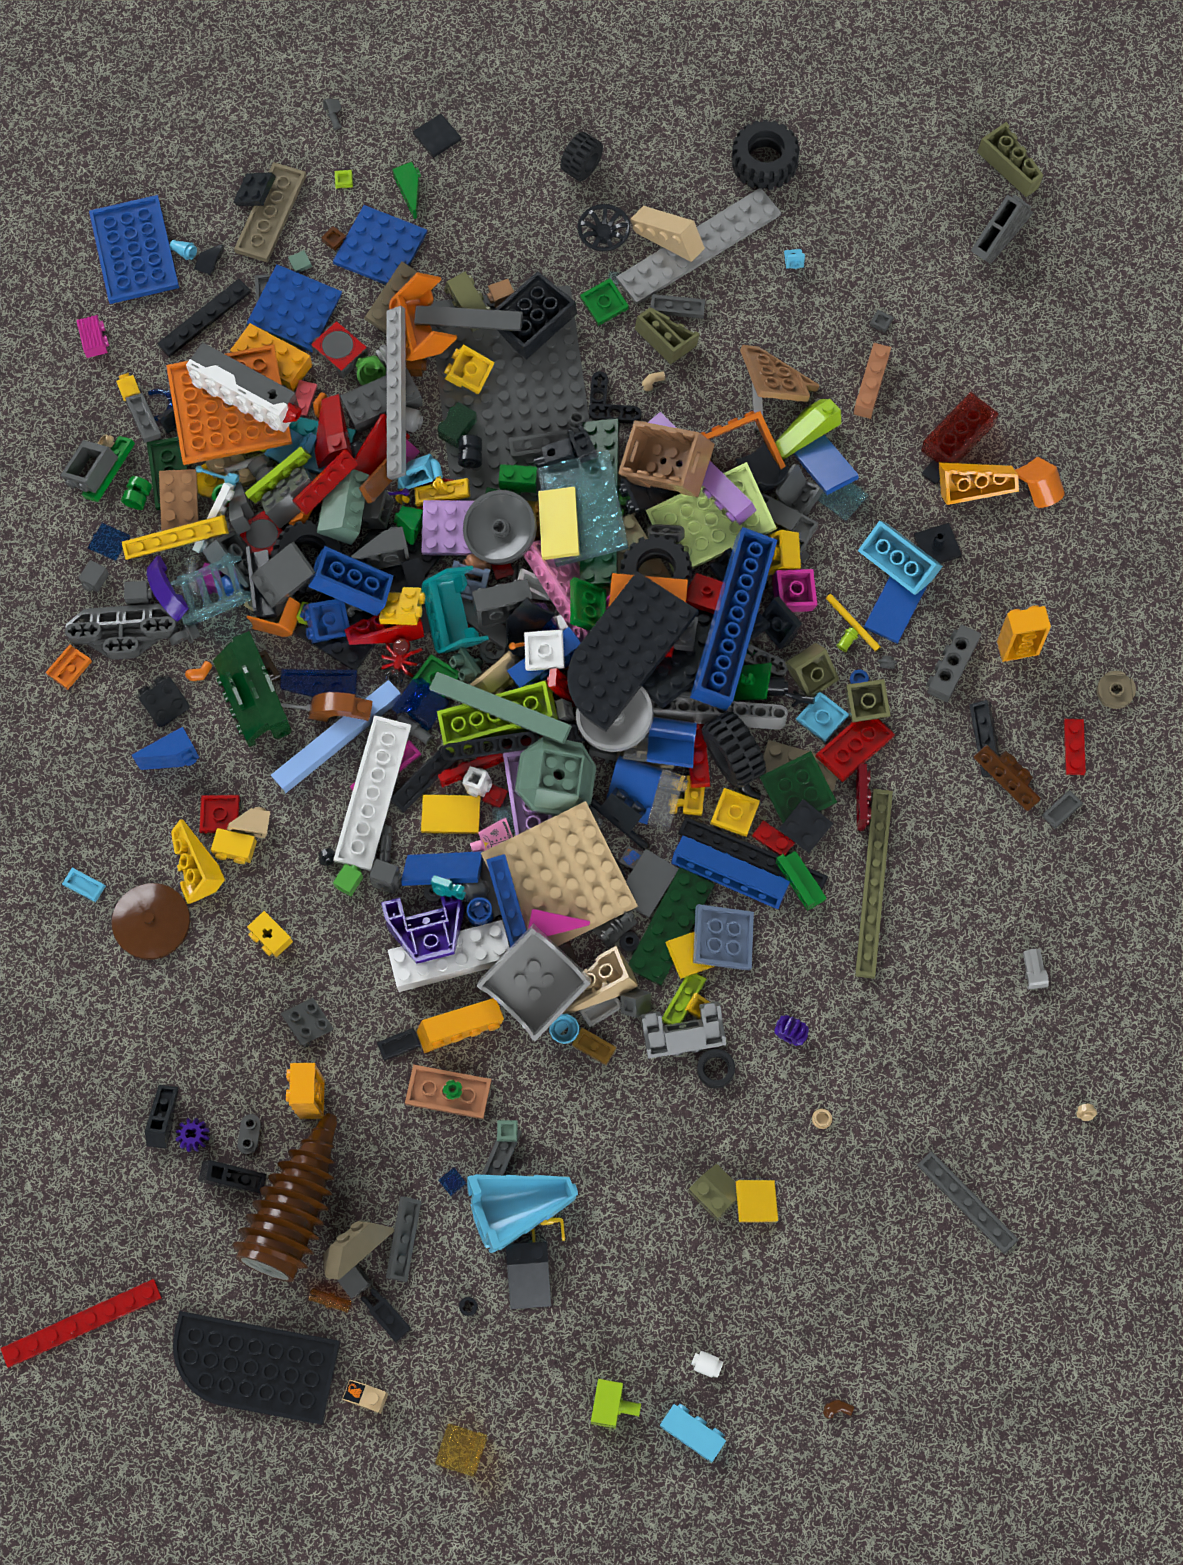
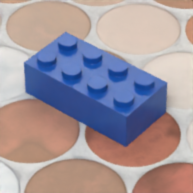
(351, 581)

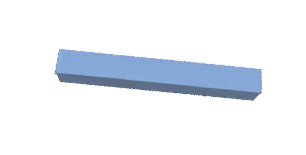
(333, 739)

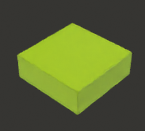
(343, 179)

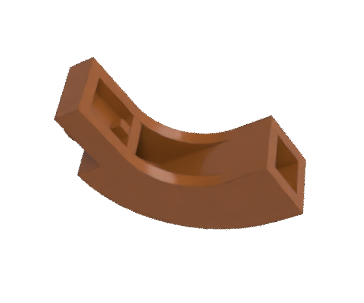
(339, 704)

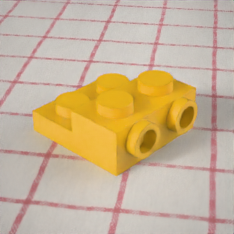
(468, 369)
(403, 607)

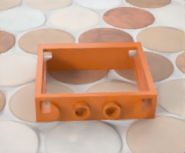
(762, 426)

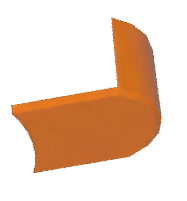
(1042, 482)
(286, 624)

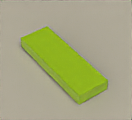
(676, 1010)

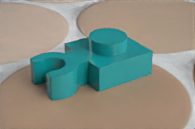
(444, 887)

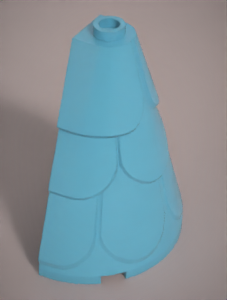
(515, 1204)

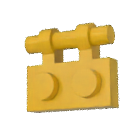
(693, 800)

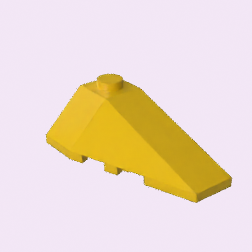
(199, 868)

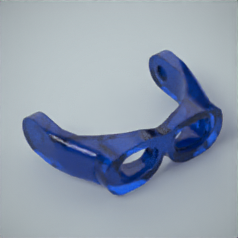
(167, 393)

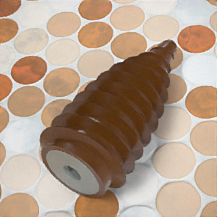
(290, 1208)

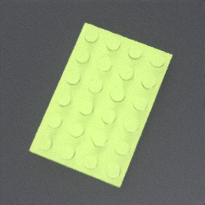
(705, 526)

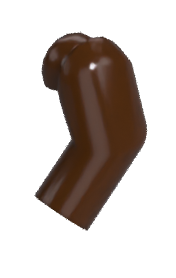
(837, 1406)

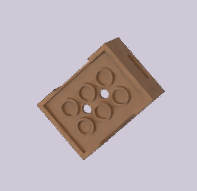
(676, 445)

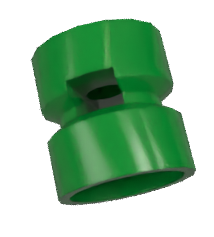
(137, 492)

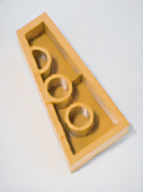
(975, 481)
(459, 1024)

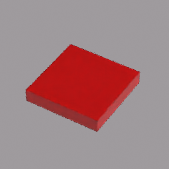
(218, 812)

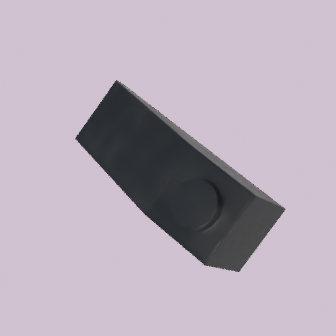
(161, 1117)
(231, 1176)

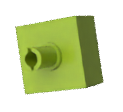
(609, 1404)

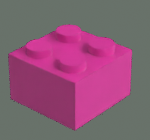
(795, 589)

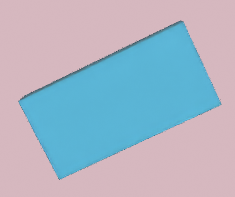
(83, 885)

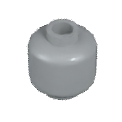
(413, 419)

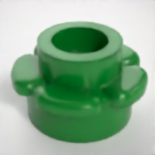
(452, 1094)

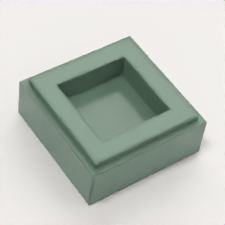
(299, 261)
(507, 1130)

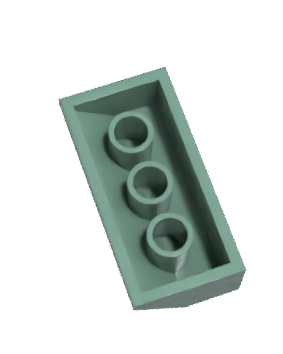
(343, 509)

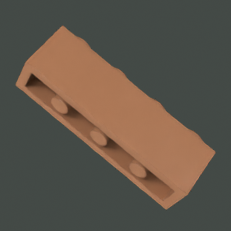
(872, 380)

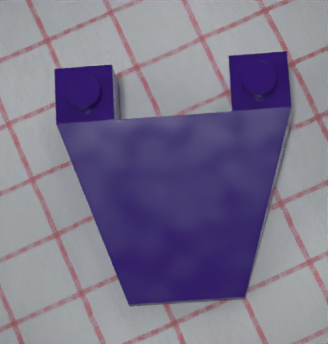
(428, 933)

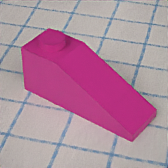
(554, 923)

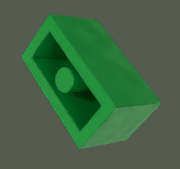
(518, 478)

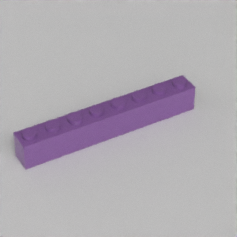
(719, 487)

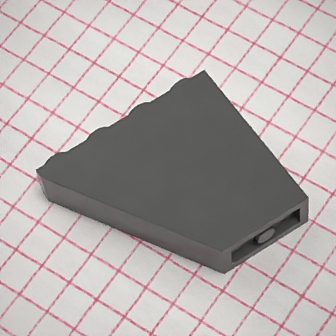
(1002, 228)

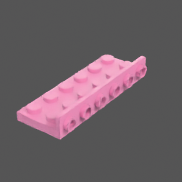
(555, 583)

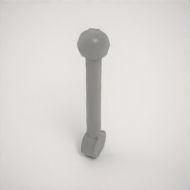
(307, 707)

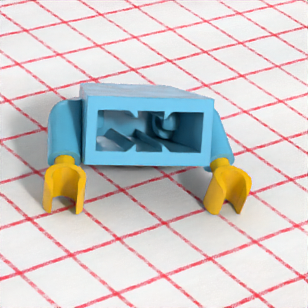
(419, 472)

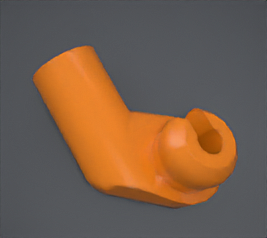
(317, 403)
(199, 674)

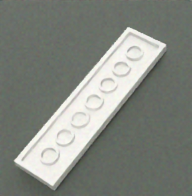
(372, 793)

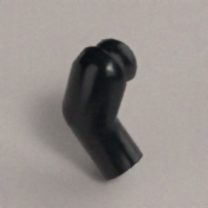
(746, 790)

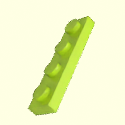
(280, 472)

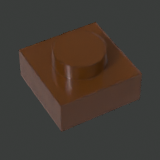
(333, 238)

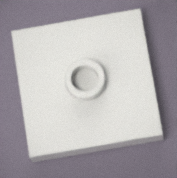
(544, 650)

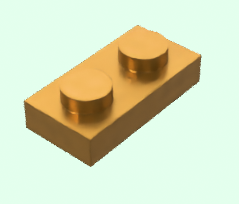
(594, 1046)

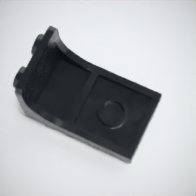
(642, 498)

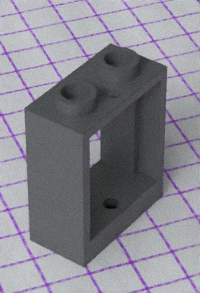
(97, 473)

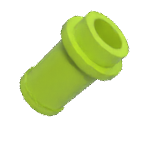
(848, 638)

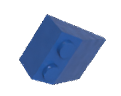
(167, 752)

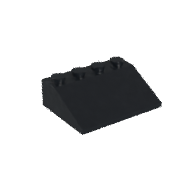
(543, 310)

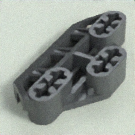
(121, 631)

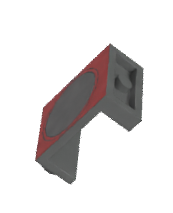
(339, 348)
(262, 533)

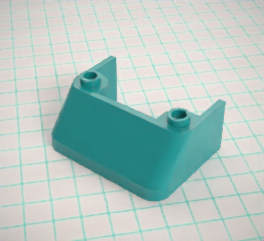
(447, 612)

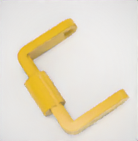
(548, 1222)

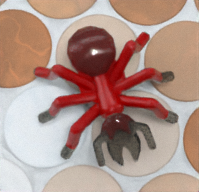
(399, 657)

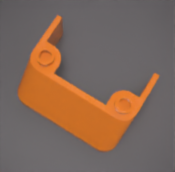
(420, 339)

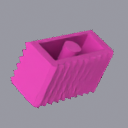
(92, 336)

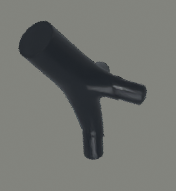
(800, 698)

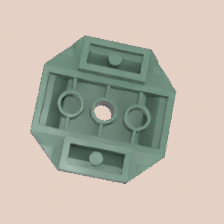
(539, 786)

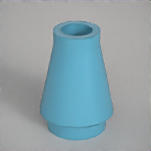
(184, 249)

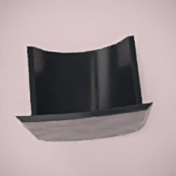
(764, 468)
(525, 618)

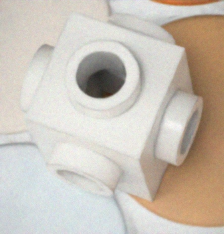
(477, 782)

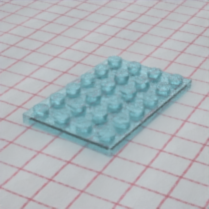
(598, 504)

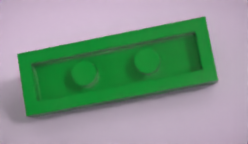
(800, 880)

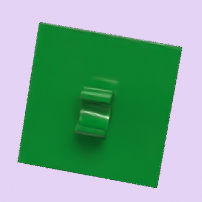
(753, 682)

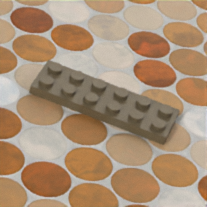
(268, 221)

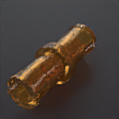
(330, 1300)

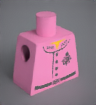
(492, 836)

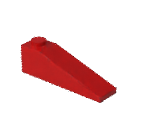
(331, 432)
(373, 632)

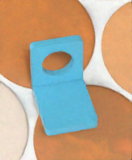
(794, 260)

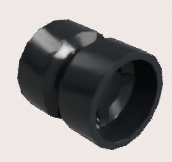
(470, 451)

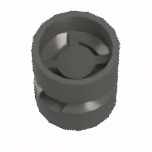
(260, 466)

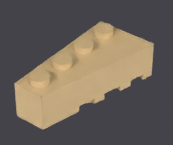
(669, 231)

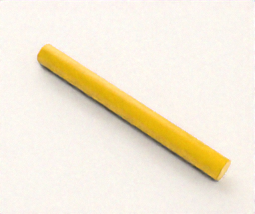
(849, 618)

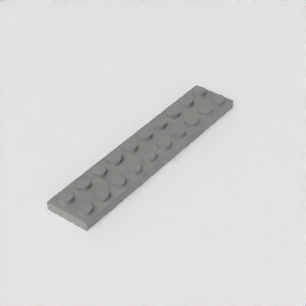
(716, 234)

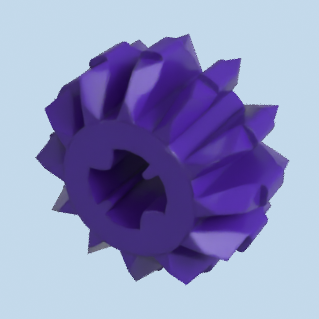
(791, 1030)
(192, 1142)

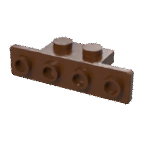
(1009, 775)

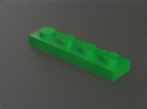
(121, 448)

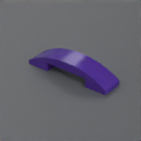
(163, 590)

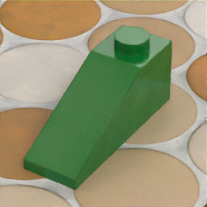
(408, 182)

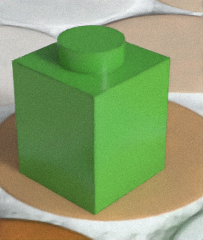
(348, 879)

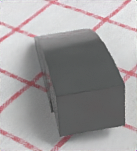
(240, 510)

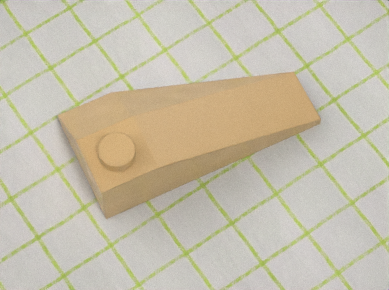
(609, 979)

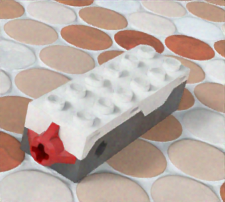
(243, 388)

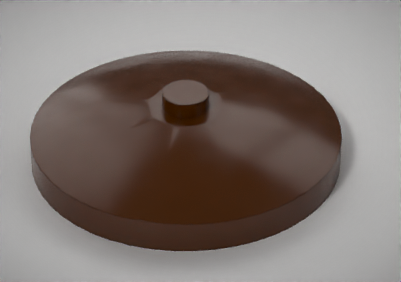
(150, 921)

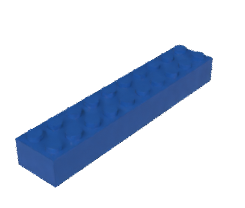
(733, 619)

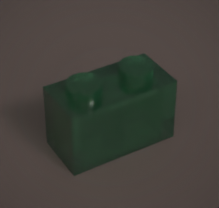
(457, 424)

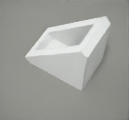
(535, 586)

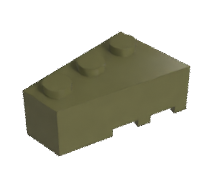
(464, 293)
(665, 336)

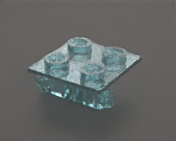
(844, 500)

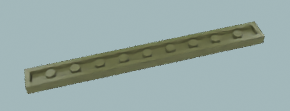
(873, 884)

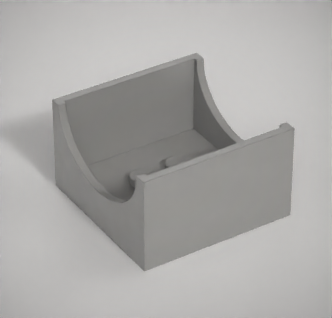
(534, 981)

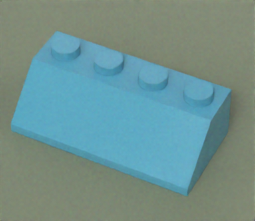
(899, 557)

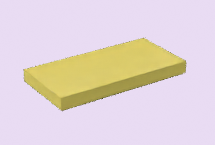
(558, 523)

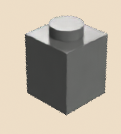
(93, 576)
(137, 593)

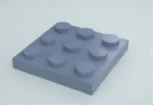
(723, 937)

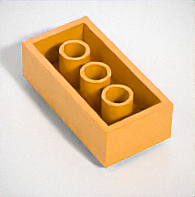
(291, 361)
(1023, 633)
(305, 1090)

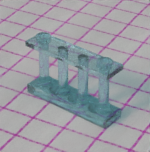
(224, 602)

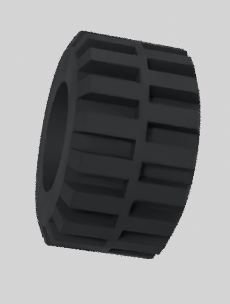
(581, 156)

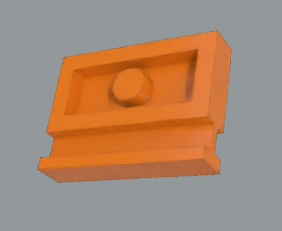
(68, 667)

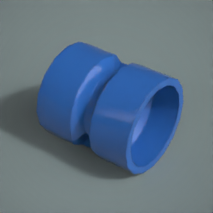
(479, 912)

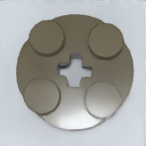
(1123, 682)

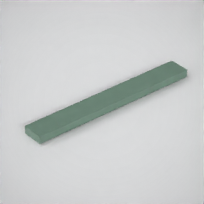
(500, 707)

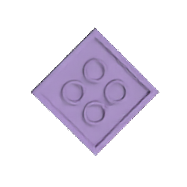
(444, 527)

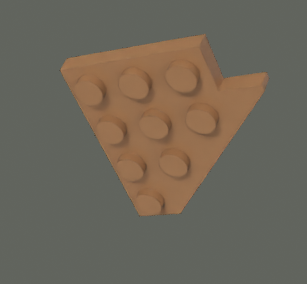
(775, 378)

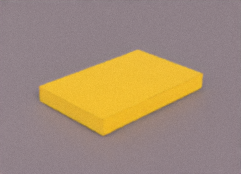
(450, 814)

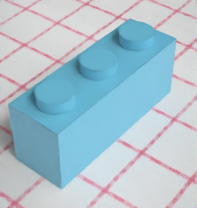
(693, 1432)

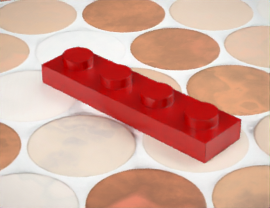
(325, 482)
(700, 772)

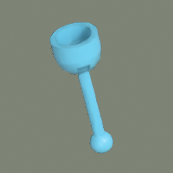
(229, 478)

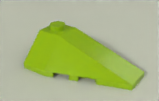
(809, 426)

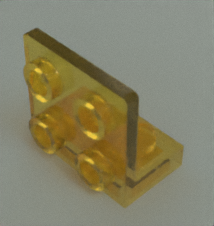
(461, 1450)

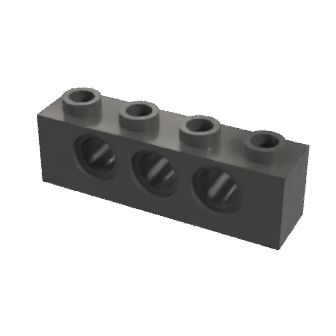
(963, 636)

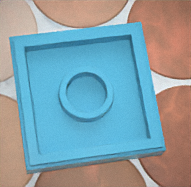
(822, 717)

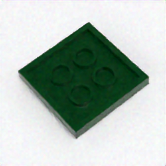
(795, 782)

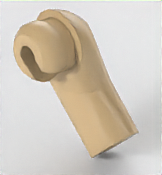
(651, 378)

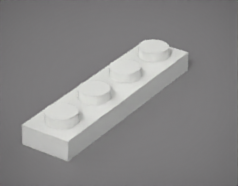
(218, 509)

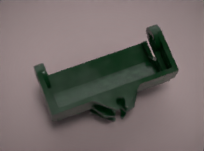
(250, 690)

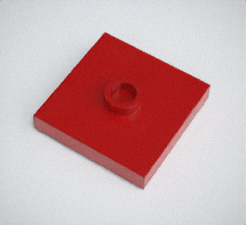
(703, 593)

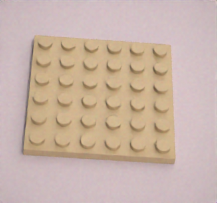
(566, 871)

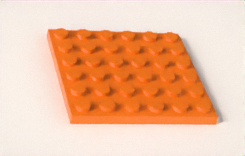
(218, 430)

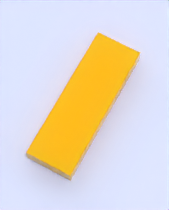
(455, 490)

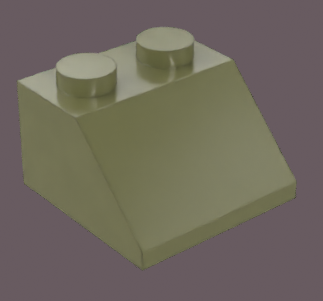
(812, 670)
(867, 700)
(715, 1191)

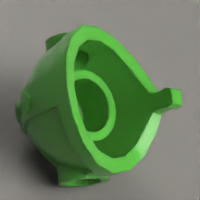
(369, 369)

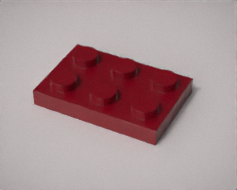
(863, 797)

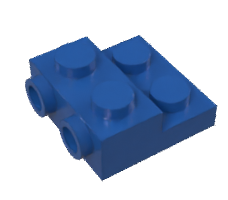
(325, 620)

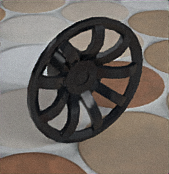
(604, 230)

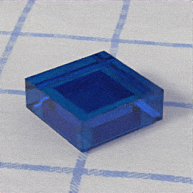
(452, 1181)

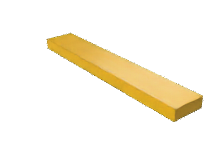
(175, 537)

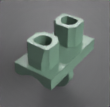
(467, 664)

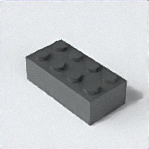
(369, 401)

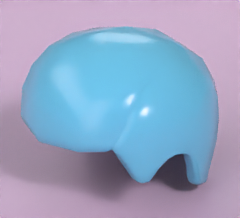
(560, 1024)

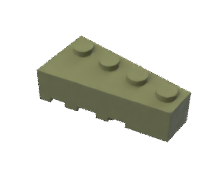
(1010, 159)

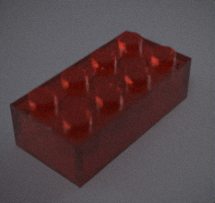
(960, 430)

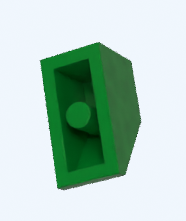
(411, 521)

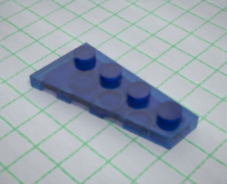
(318, 681)

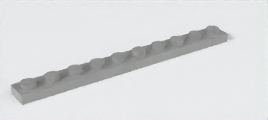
(396, 393)

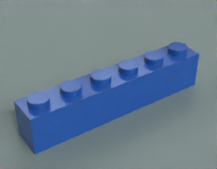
(730, 872)

